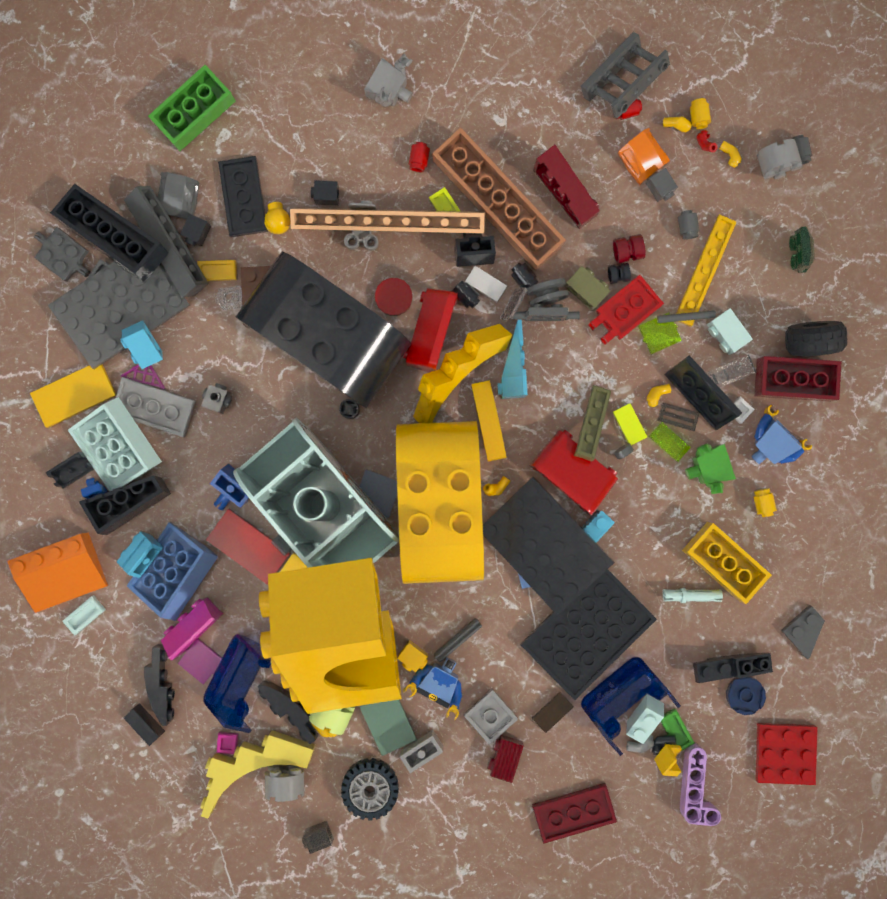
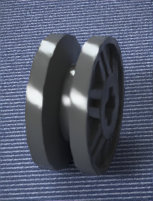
(548, 292)

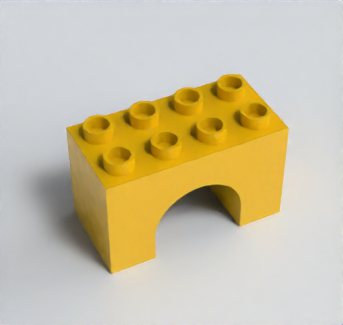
(330, 636)

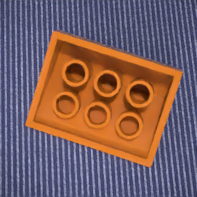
(58, 572)

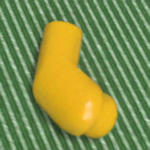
(655, 394)
(496, 489)

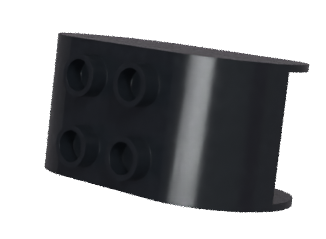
(324, 328)

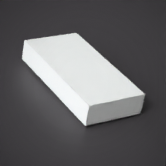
(486, 284)

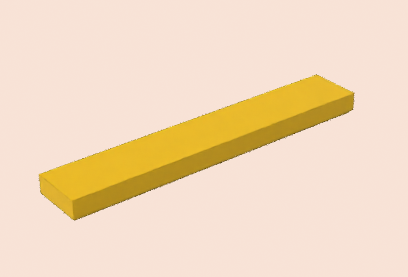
(706, 267)

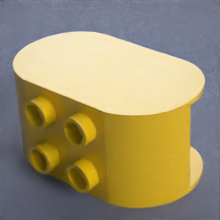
(439, 502)

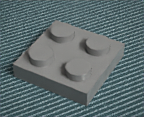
(490, 716)

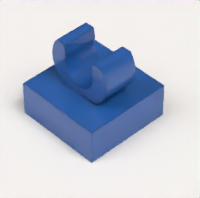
(93, 488)

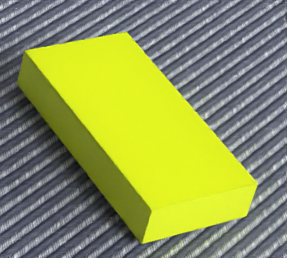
(629, 424)

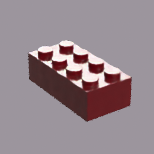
(798, 378)

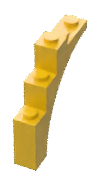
(457, 365)

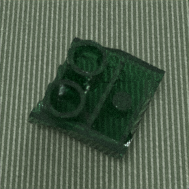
(804, 245)

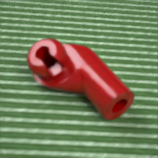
(704, 144)

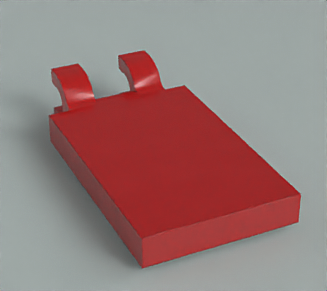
(626, 309)

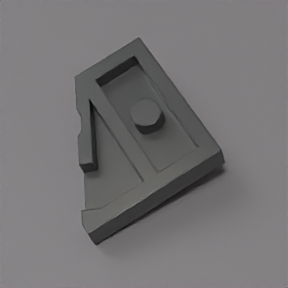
(804, 630)

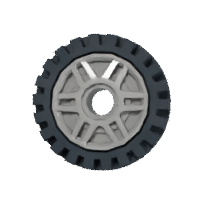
(366, 803)

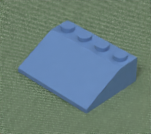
(173, 573)

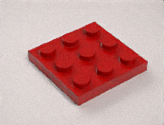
(786, 754)

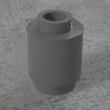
(804, 148)
(688, 224)

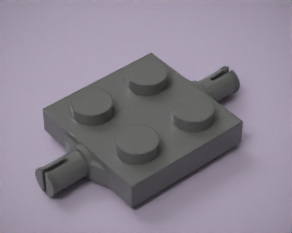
(61, 254)
(553, 313)

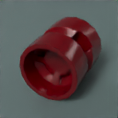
(629, 248)

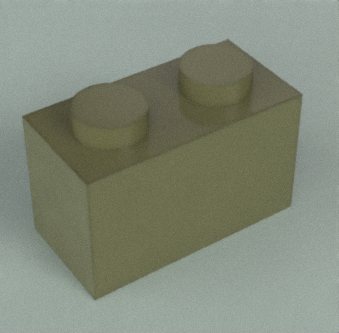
(587, 287)

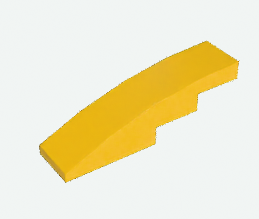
(488, 421)

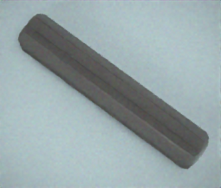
(457, 640)

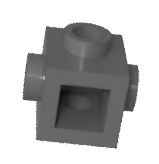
(219, 404)

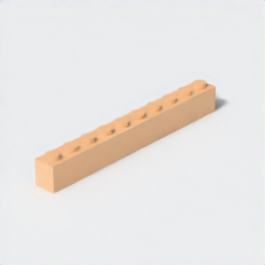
(388, 220)

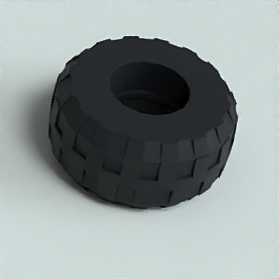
(816, 338)

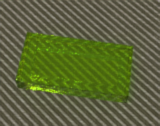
(669, 441)

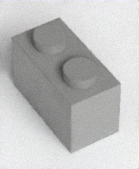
(421, 751)

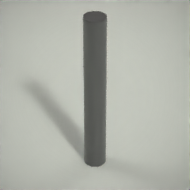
(686, 316)

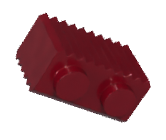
(505, 759)

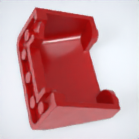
(578, 478)

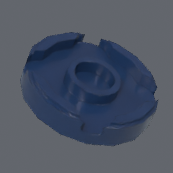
(745, 695)

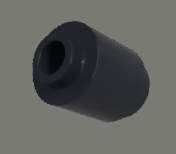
(524, 275)
(466, 294)

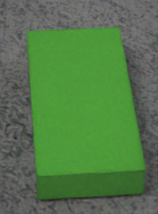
(674, 726)

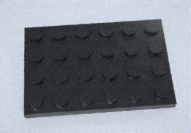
(546, 546)
(588, 634)

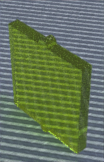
(659, 335)

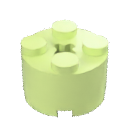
(336, 720)

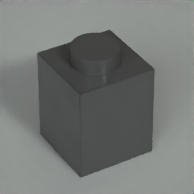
(662, 185)

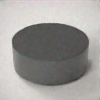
(623, 451)

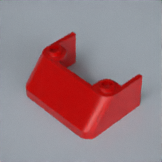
(430, 329)

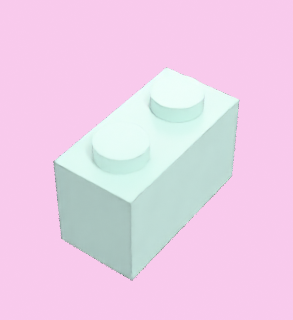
(729, 332)
(645, 719)

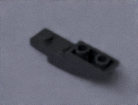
(732, 666)
(159, 693)
(282, 704)

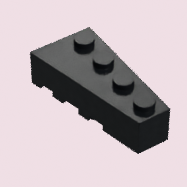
(124, 503)

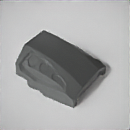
(178, 194)

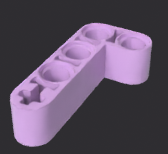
(696, 782)

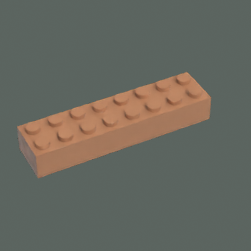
(499, 199)

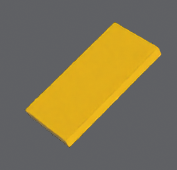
(73, 395)

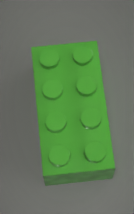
(192, 108)

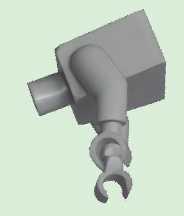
(389, 82)

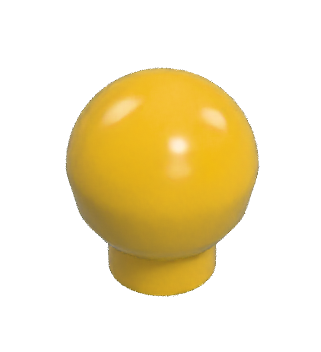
(277, 219)

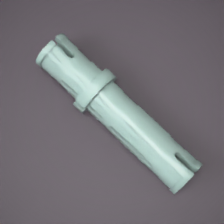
(685, 595)

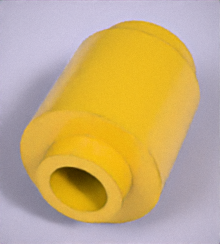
(700, 113)
(764, 502)

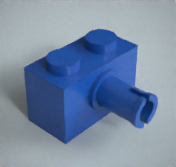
(229, 488)

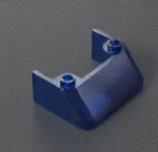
(232, 682)
(619, 694)

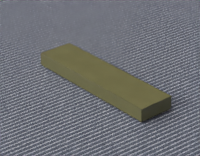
(592, 423)

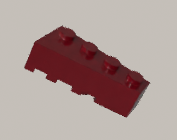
(565, 186)

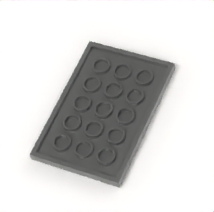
(112, 301)

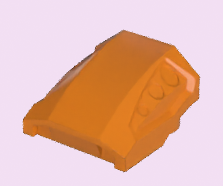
(643, 156)

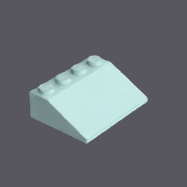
(114, 444)

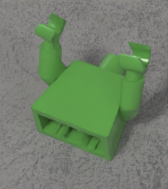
(711, 467)

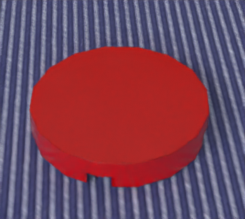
(393, 296)

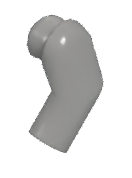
(639, 747)

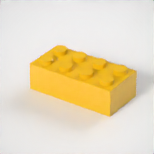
(726, 562)

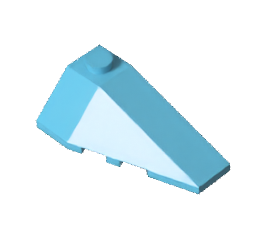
(514, 377)

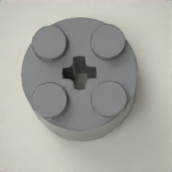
(778, 159)
(284, 783)

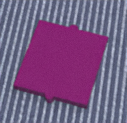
(200, 661)

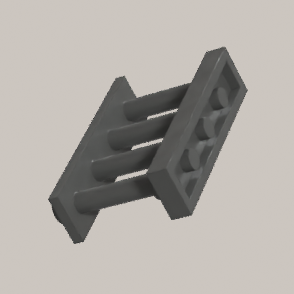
(614, 63)

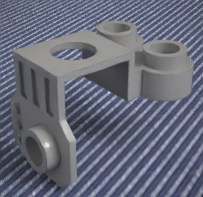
(359, 235)

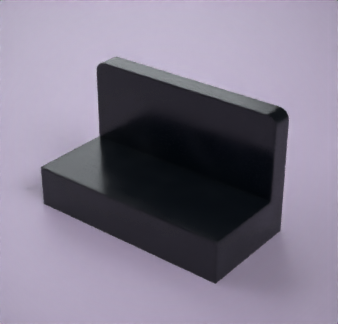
(144, 724)

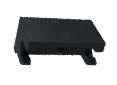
(70, 470)

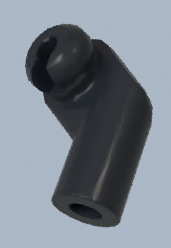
(661, 741)

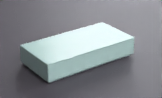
(84, 615)

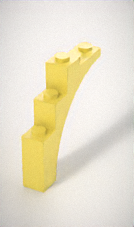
(278, 750)

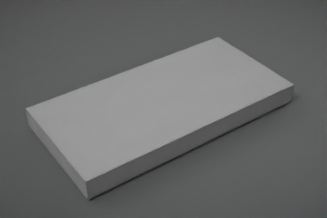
(156, 406)

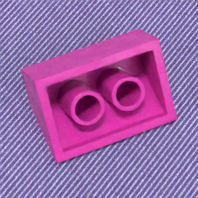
(190, 627)

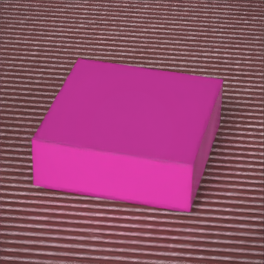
(227, 742)

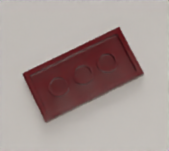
(574, 813)

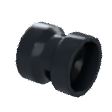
(619, 273)
(349, 409)

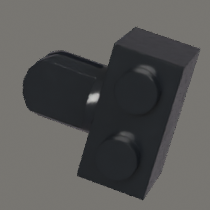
(474, 250)

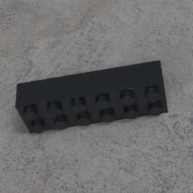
(109, 232)

